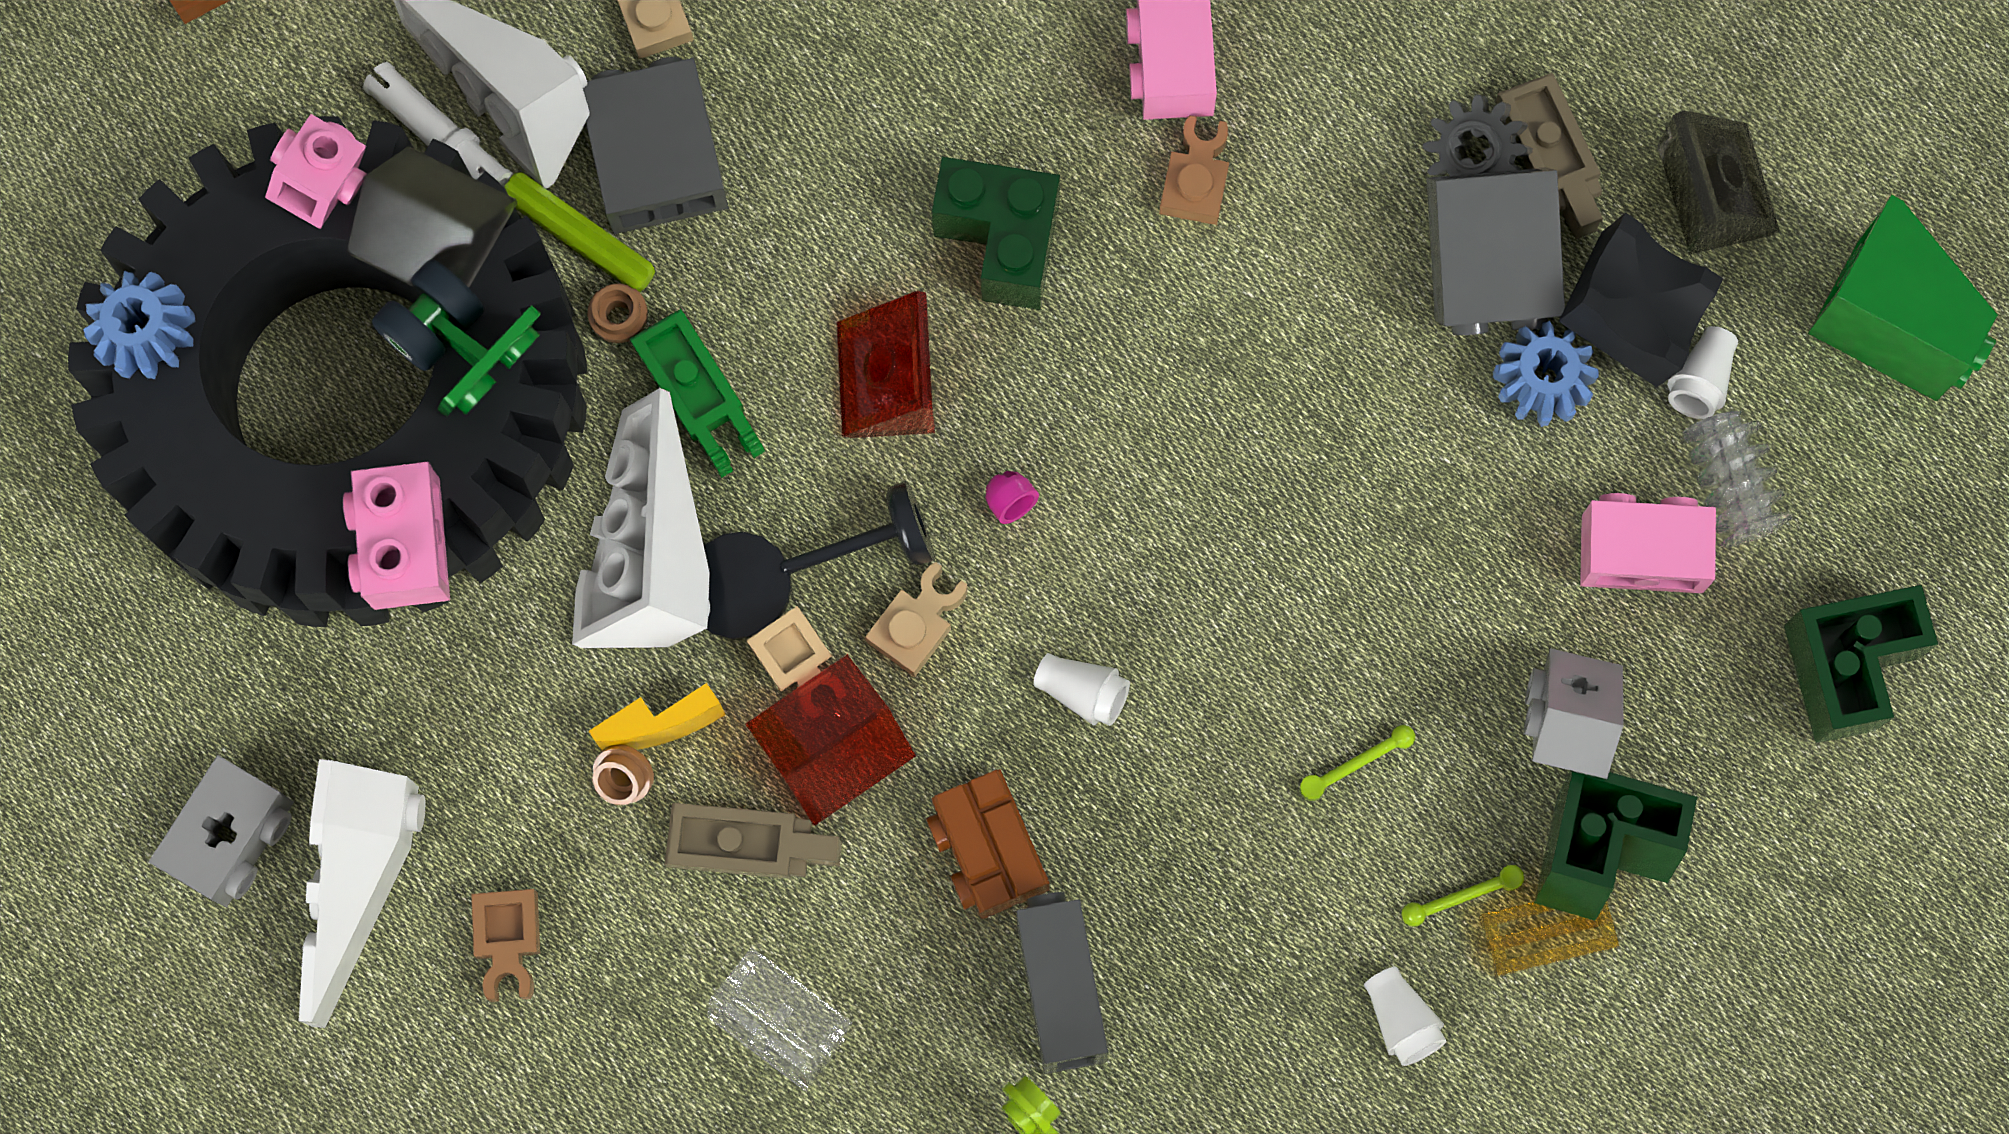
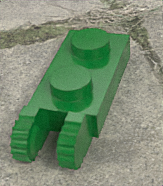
(696, 386)

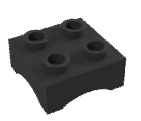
(1639, 301)

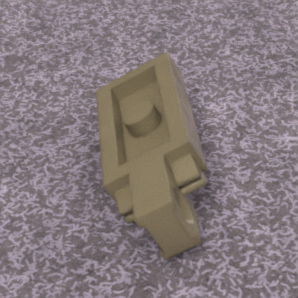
(1558, 146)
(746, 842)

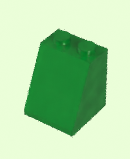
(1907, 307)

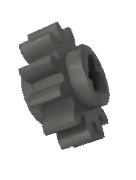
(1481, 124)

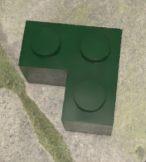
(1010, 214)
(1841, 656)
(1608, 828)

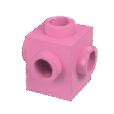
(316, 170)

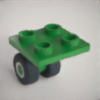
(439, 310)

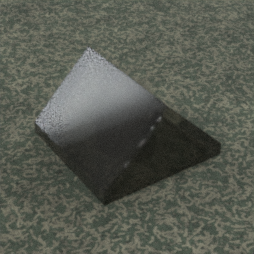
(1715, 181)
(424, 212)

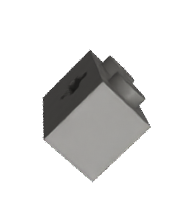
(1575, 712)
(232, 800)

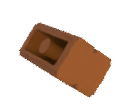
(988, 845)

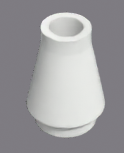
(1705, 376)
(1085, 688)
(1404, 1018)

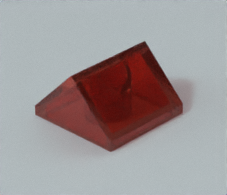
(886, 370)
(831, 739)

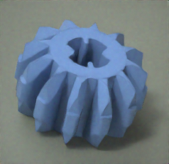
(148, 345)
(1551, 352)

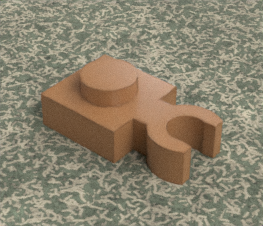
(1195, 179)
(505, 931)

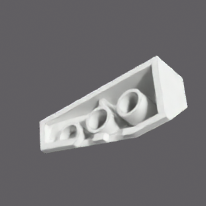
(510, 74)
(650, 552)
(363, 836)

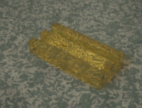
(1497, 944)

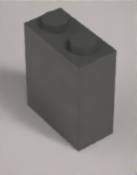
(653, 145)
(1495, 249)
(1061, 983)

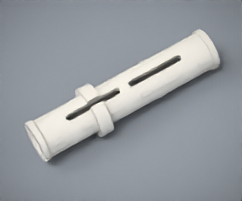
(430, 123)

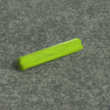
(579, 232)

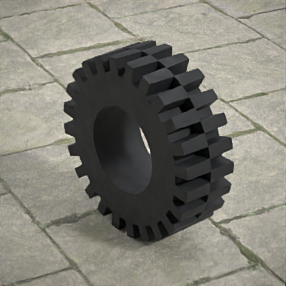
(279, 527)

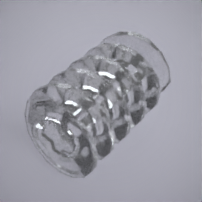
(1735, 477)

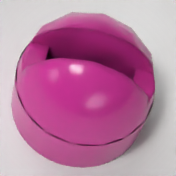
(1010, 496)

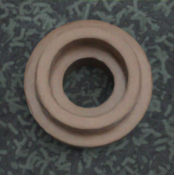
(610, 298)
(616, 785)

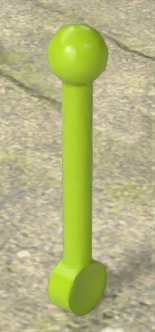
(1313, 787)
(1508, 878)

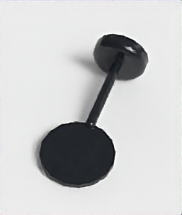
(754, 582)

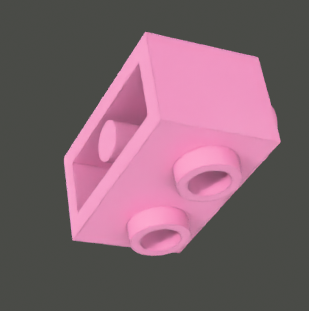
(1174, 58)
(397, 536)
(1648, 544)

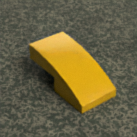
(640, 729)

